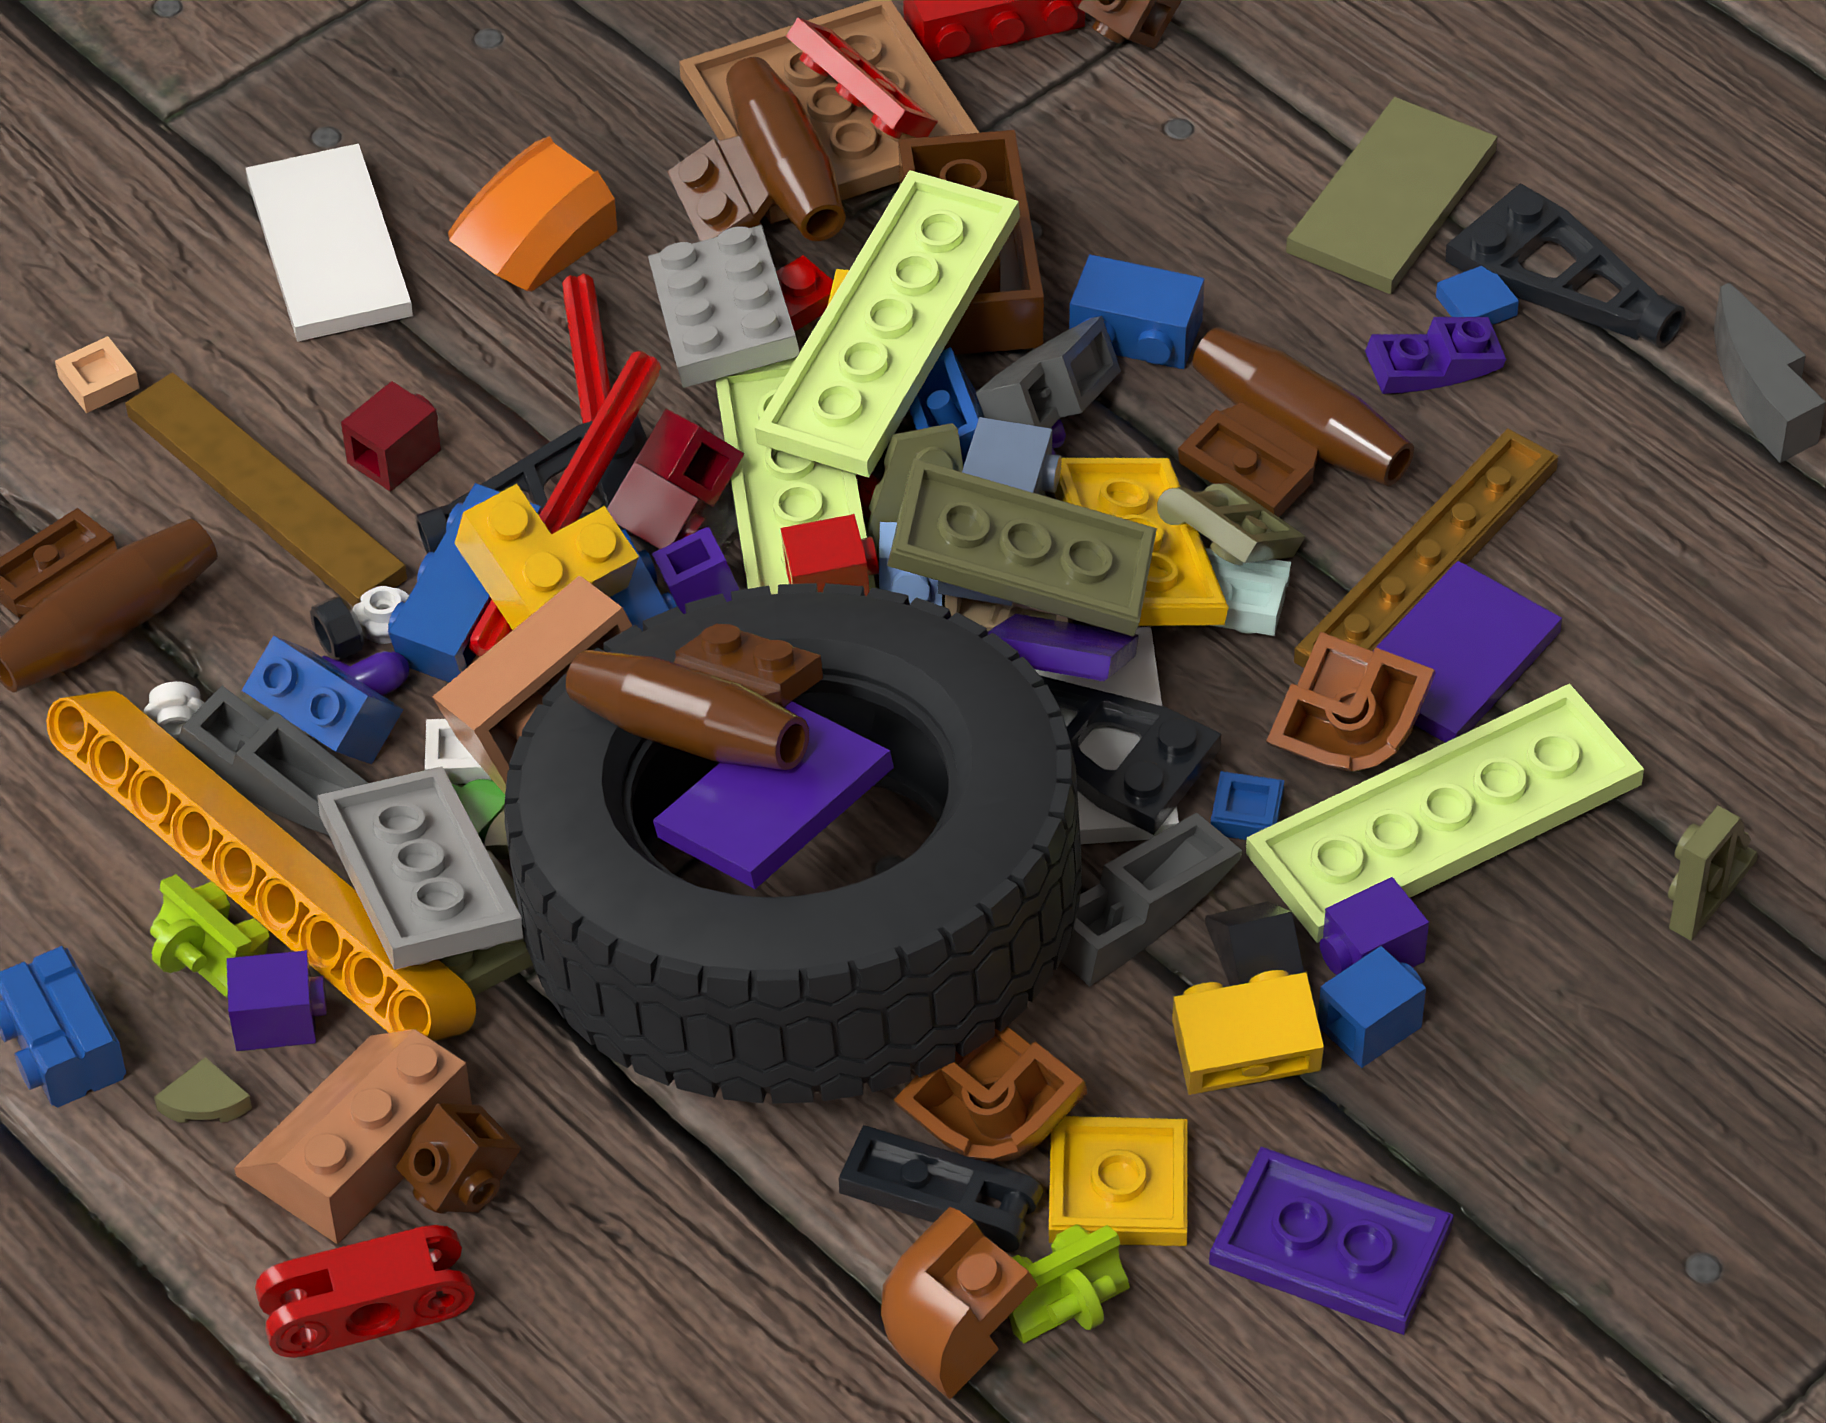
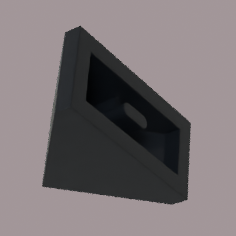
(1255, 941)

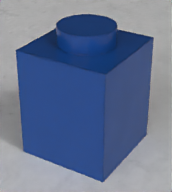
(1372, 1006)

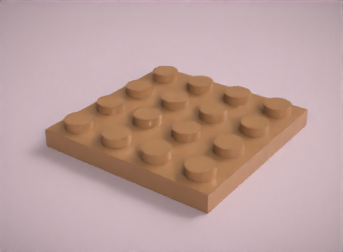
(859, 151)

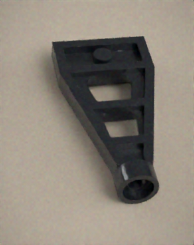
(1528, 220)
(536, 470)
(1156, 771)

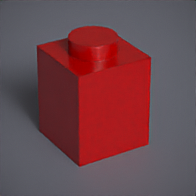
(828, 553)

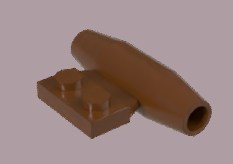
(769, 161)
(1283, 424)
(87, 593)
(714, 700)

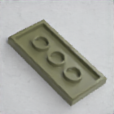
(1391, 195)
(1023, 547)

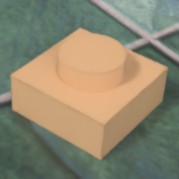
(97, 374)

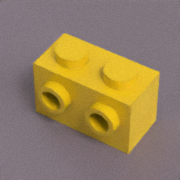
(1247, 1031)

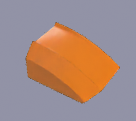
(536, 216)

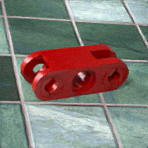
(363, 1291)

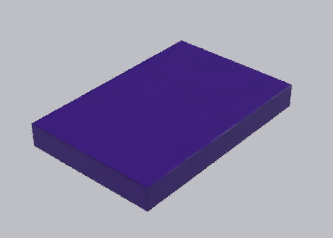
(1476, 642)
(1067, 646)
(760, 816)
(1331, 1240)

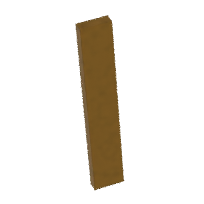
(264, 489)
(1445, 534)

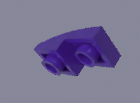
(1447, 355)

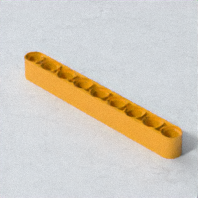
(254, 862)

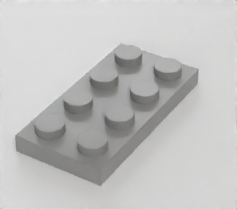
(723, 305)
(419, 868)

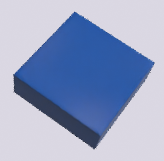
(1477, 295)
(1246, 804)

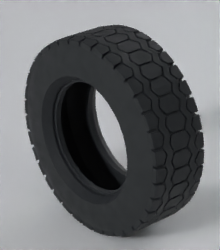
(825, 981)

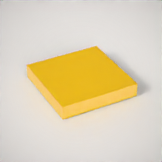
(1120, 1177)

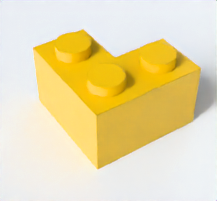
(528, 565)

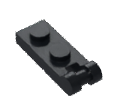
(930, 1180)

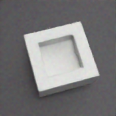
(445, 750)

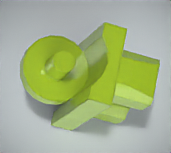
(197, 932)
(1071, 1282)

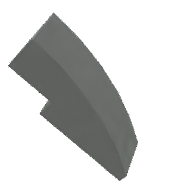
(1766, 377)
(1053, 378)
(265, 758)
(1146, 895)

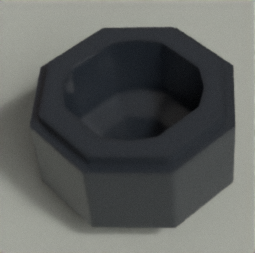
(337, 628)

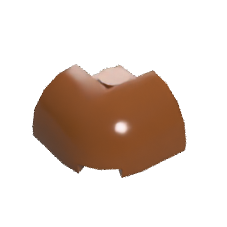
(1351, 706)
(994, 1098)
(950, 1299)

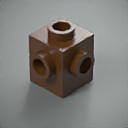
(1131, 19)
(457, 1158)

